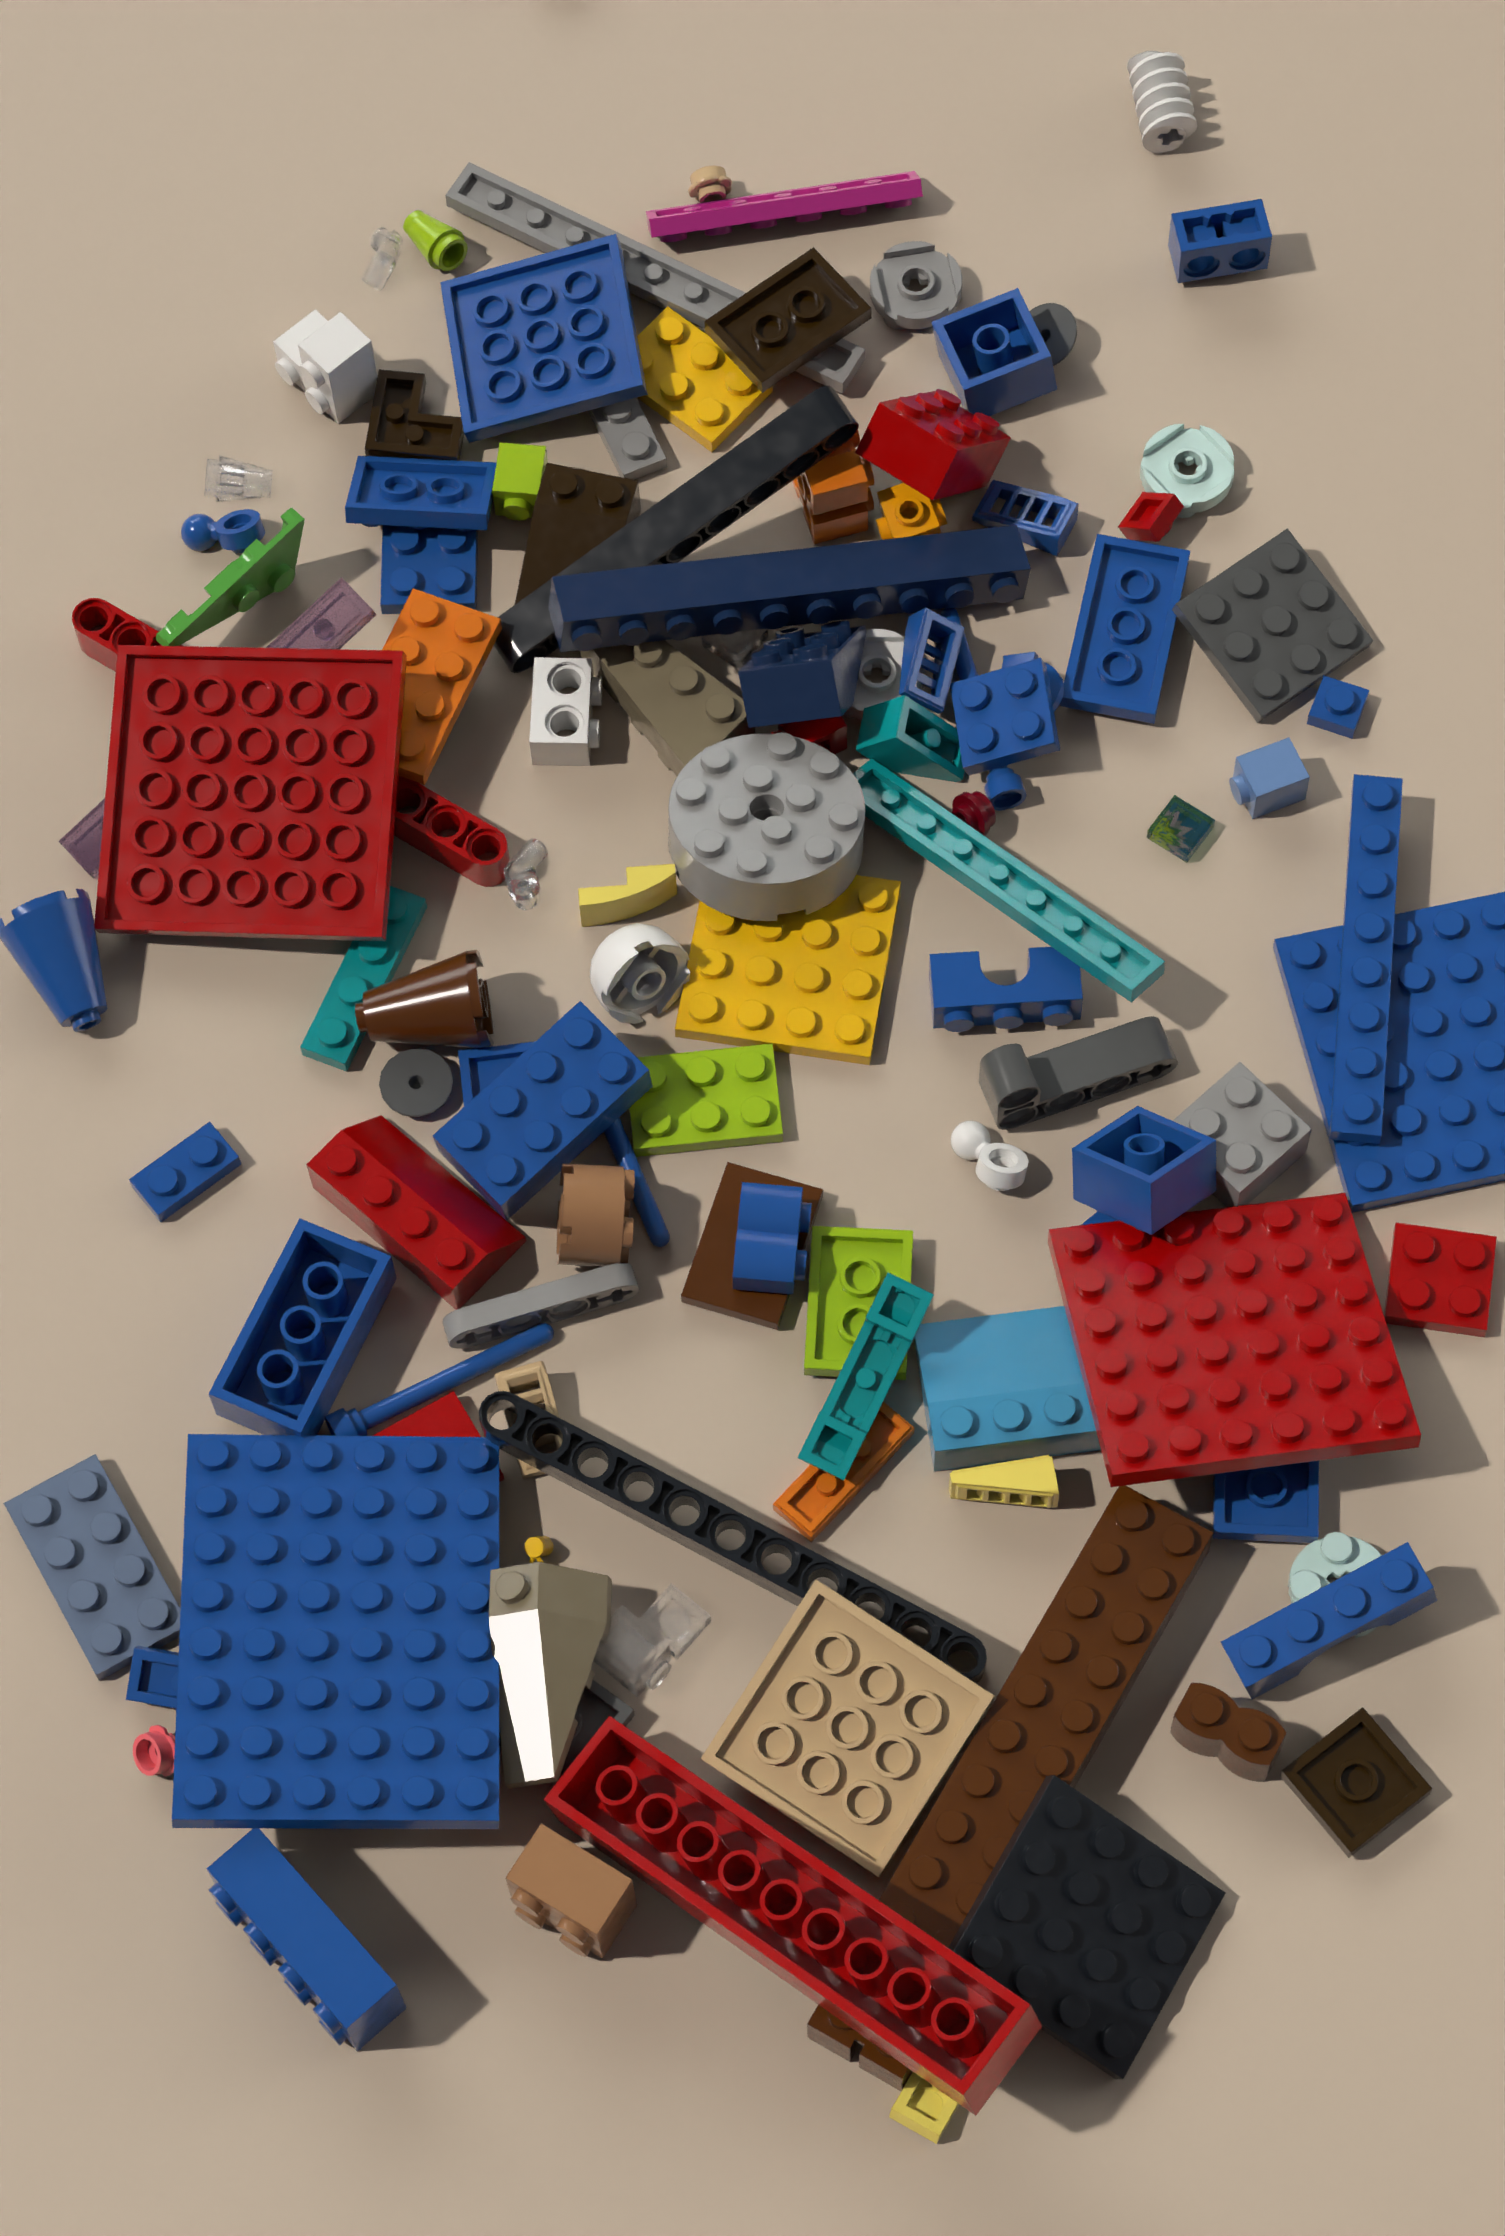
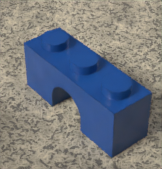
(968, 999)

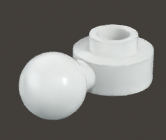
(998, 1164)

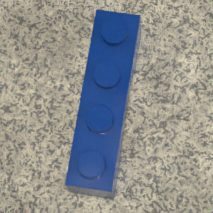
(1359, 1601)

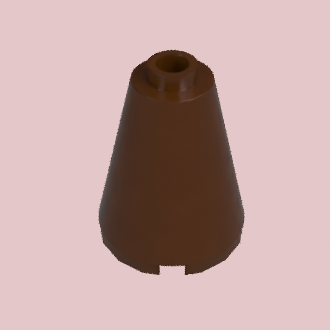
(431, 1006)

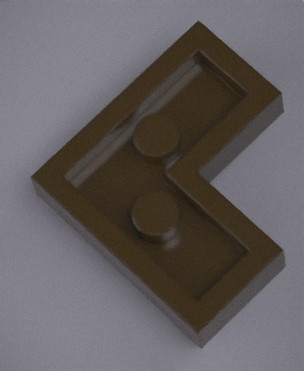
(401, 429)

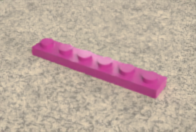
(803, 203)

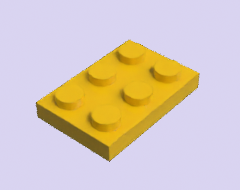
(694, 380)

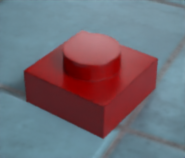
(1151, 516)

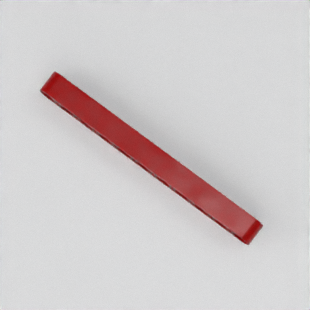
(416, 828)

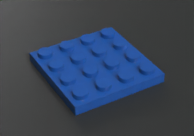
(543, 338)

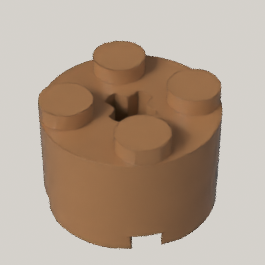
(594, 1215)

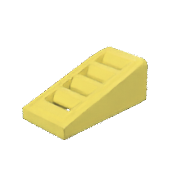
(1011, 1482)

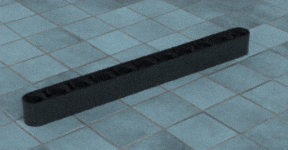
(712, 1520)

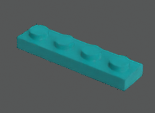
(367, 964)

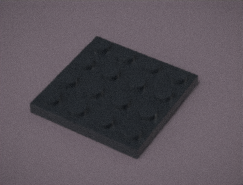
(1087, 1925)

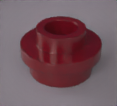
(975, 811)

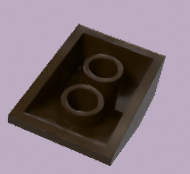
(572, 517)

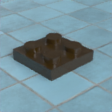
(1355, 1782)

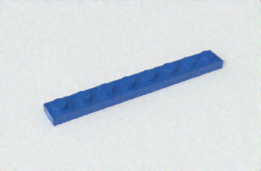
(1366, 960)

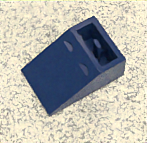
(803, 675)

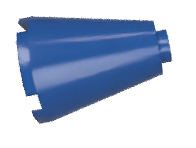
(60, 956)

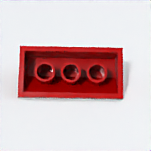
(414, 1208)

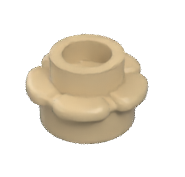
(709, 184)

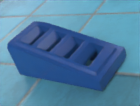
(1035, 533)
(948, 637)

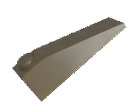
(545, 1638)

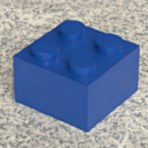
(994, 354)
(1144, 1169)

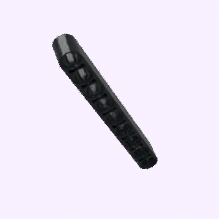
(692, 512)

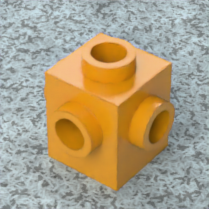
(908, 513)

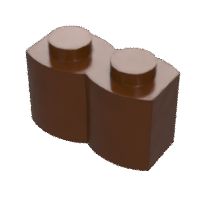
(1216, 1727)

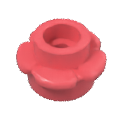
(155, 1751)

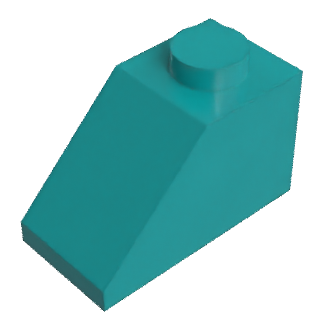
(910, 740)

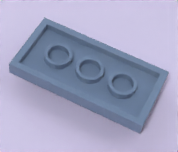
(96, 1565)

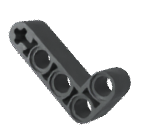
(1073, 1074)

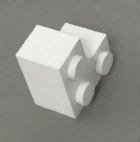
(329, 363)

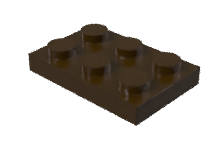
(788, 319)

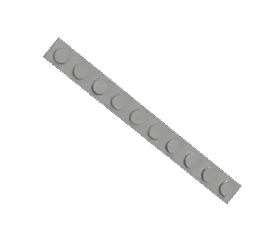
(648, 272)

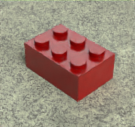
(933, 444)

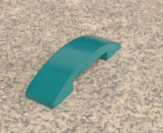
(866, 1376)

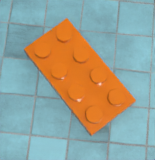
(444, 655)

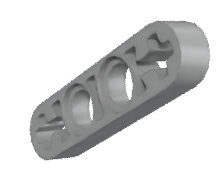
(540, 1304)

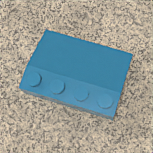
(1003, 1389)

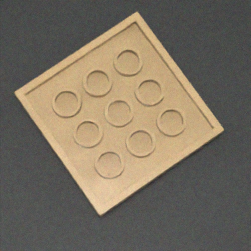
(847, 1727)

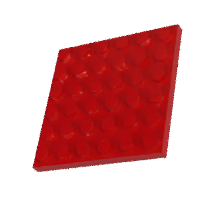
(251, 792)
(1232, 1340)

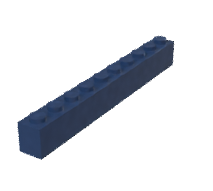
(788, 588)

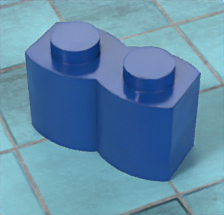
(769, 1237)

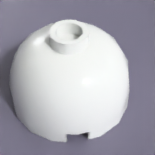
(637, 971)

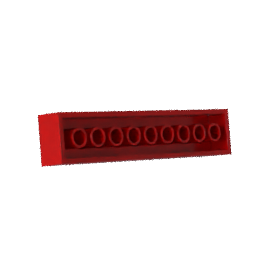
(795, 1915)

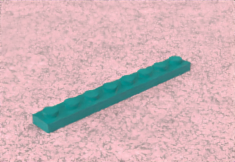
(1007, 883)

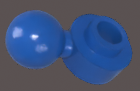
(232, 531)

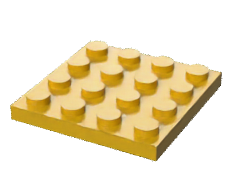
(793, 981)

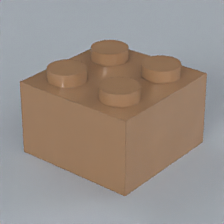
(571, 1893)

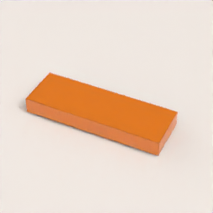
(819, 1496)

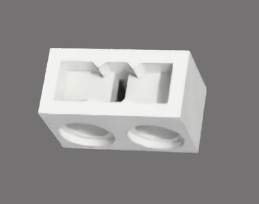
(558, 711)

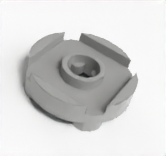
(909, 308)

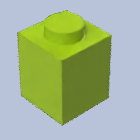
(518, 479)

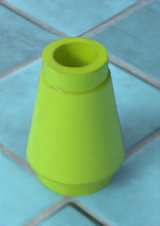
(437, 241)

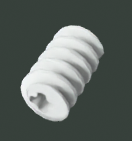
(1161, 100)

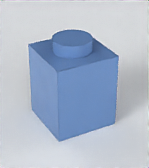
(1269, 778)

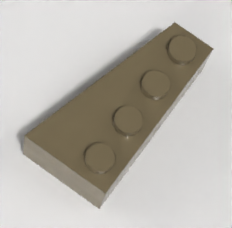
(669, 699)

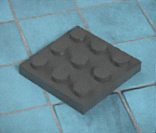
(1272, 625)

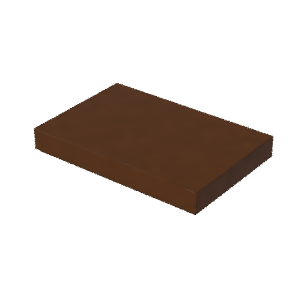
(711, 1272)

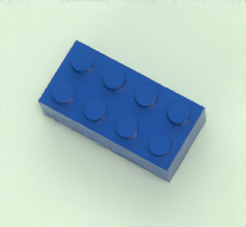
(543, 1110)
(303, 1333)
(310, 1942)

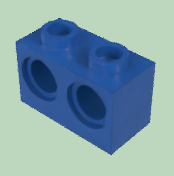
(1219, 240)

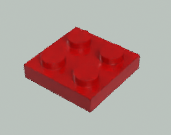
(1440, 1279)

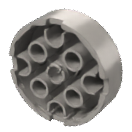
(766, 826)

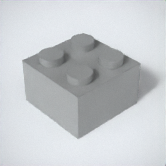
(1252, 1131)

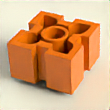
(837, 493)

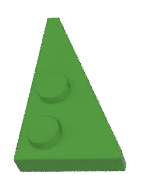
(242, 583)

